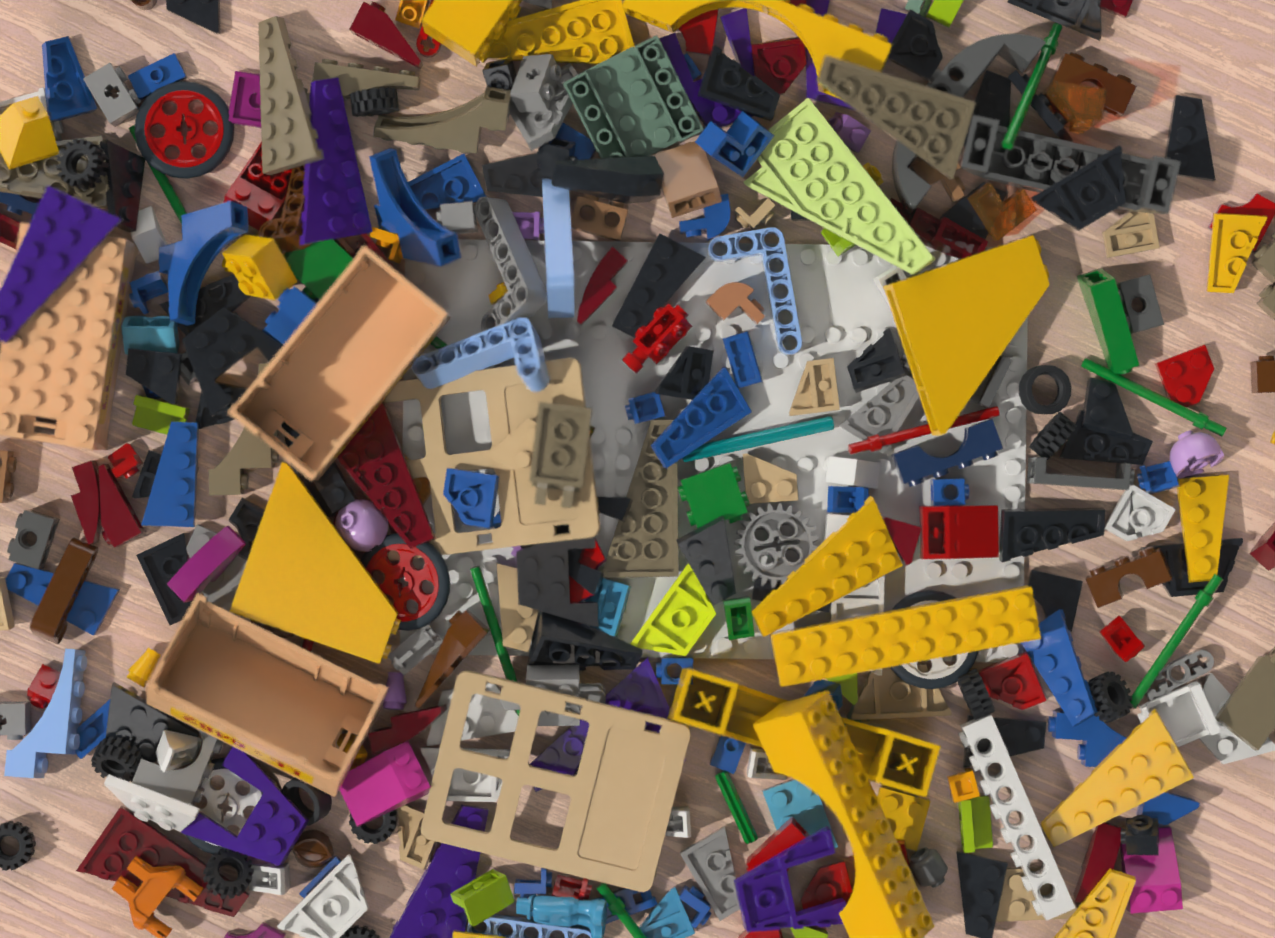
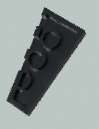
(659, 278)
(1041, 529)

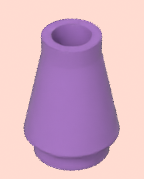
(396, 693)

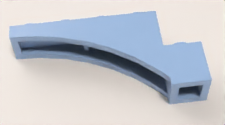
(56, 727)

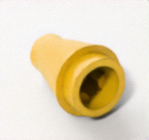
(144, 667)

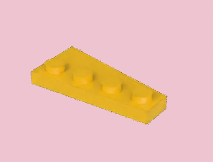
(1202, 519)

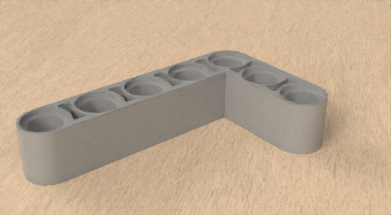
(524, 285)

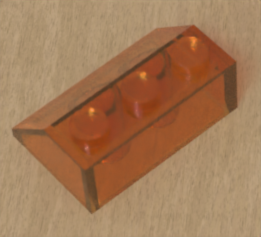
(1077, 104)

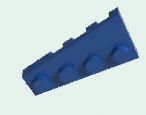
(89, 607)

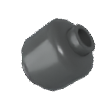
(928, 867)

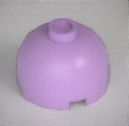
(1193, 453)
(361, 525)

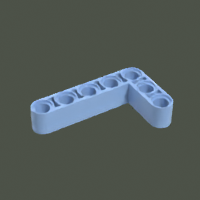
(558, 251)
(772, 279)
(507, 341)
(519, 924)

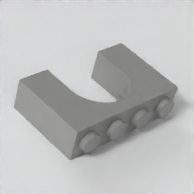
(182, 783)

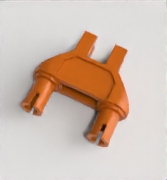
(150, 893)

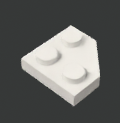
(1138, 515)

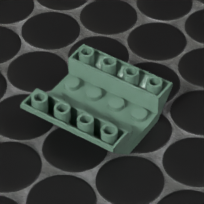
(633, 103)

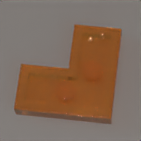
(1001, 216)

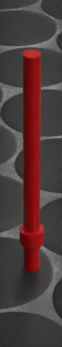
(876, 442)

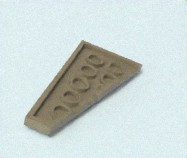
(285, 111)
(913, 114)
(35, 177)
(647, 539)

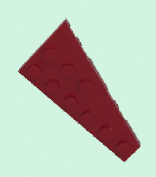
(382, 472)
(132, 837)

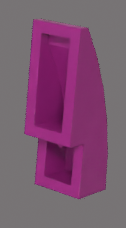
(206, 564)

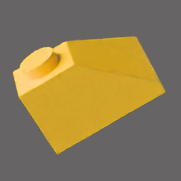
(26, 133)

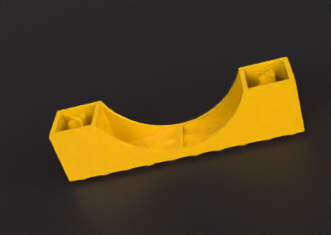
(469, 25)
(819, 34)
(733, 709)
(812, 746)

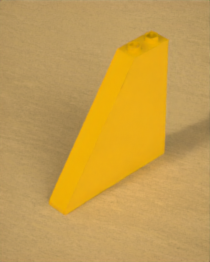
(962, 319)
(310, 579)

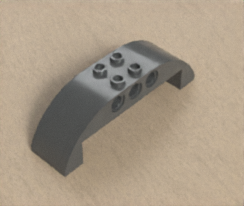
(967, 67)
(1042, 161)

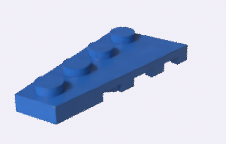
(704, 417)
(175, 483)
(1061, 668)

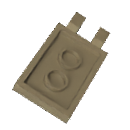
(560, 450)
(1251, 706)

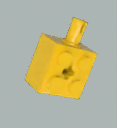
(258, 267)

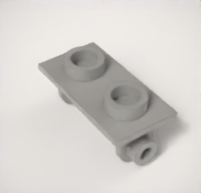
(414, 649)

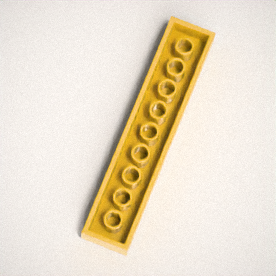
(905, 635)

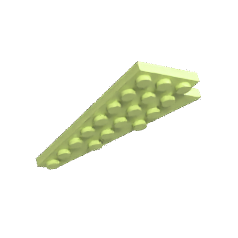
(823, 181)

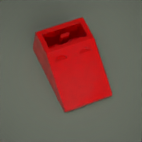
(259, 192)
(959, 532)

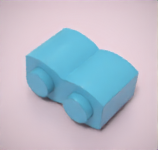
(150, 334)

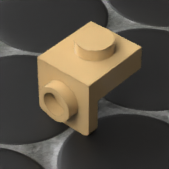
(762, 214)

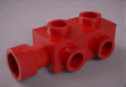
(658, 336)

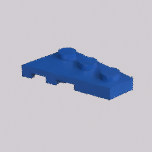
(64, 83)
(447, 184)

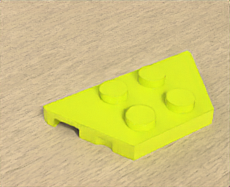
(677, 618)

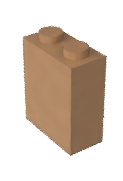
(687, 179)

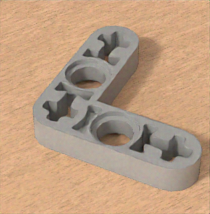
(1198, 671)

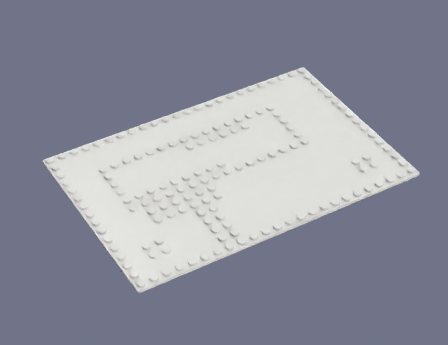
(837, 318)

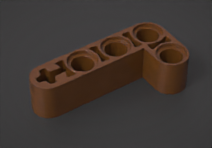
(289, 228)
(51, 615)

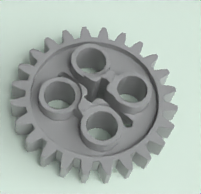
(771, 523)

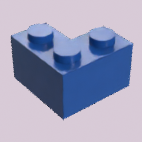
(738, 146)
(294, 309)

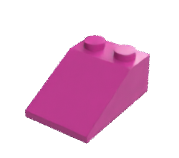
(384, 784)
(1156, 877)

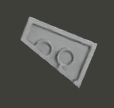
(884, 411)
(714, 871)

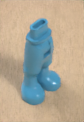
(565, 912)

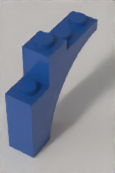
(401, 213)
(187, 261)
(1096, 737)

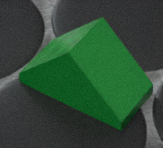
(739, 617)

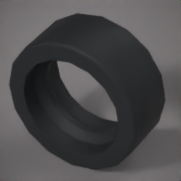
(1063, 393)
(321, 800)

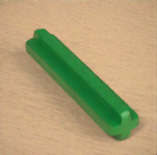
(736, 807)

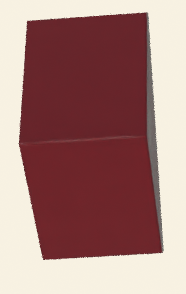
(903, 537)

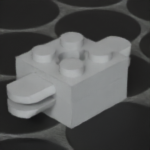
(564, 680)

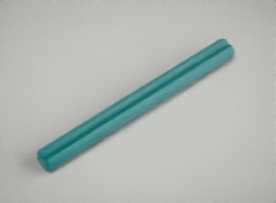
(761, 438)

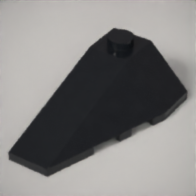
(611, 178)
(331, 489)
(575, 643)

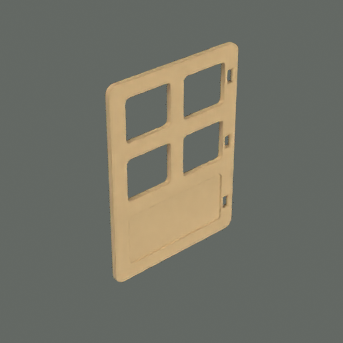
(508, 407)
(616, 797)

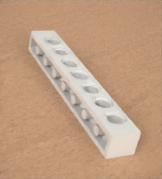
(1059, 899)

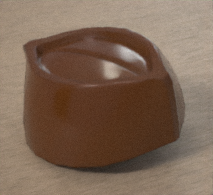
(313, 849)

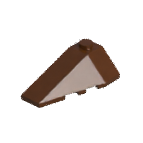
(456, 645)

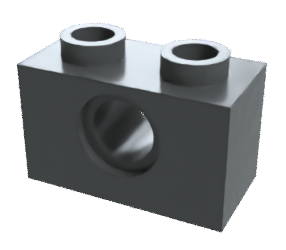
(1143, 289)
(44, 528)

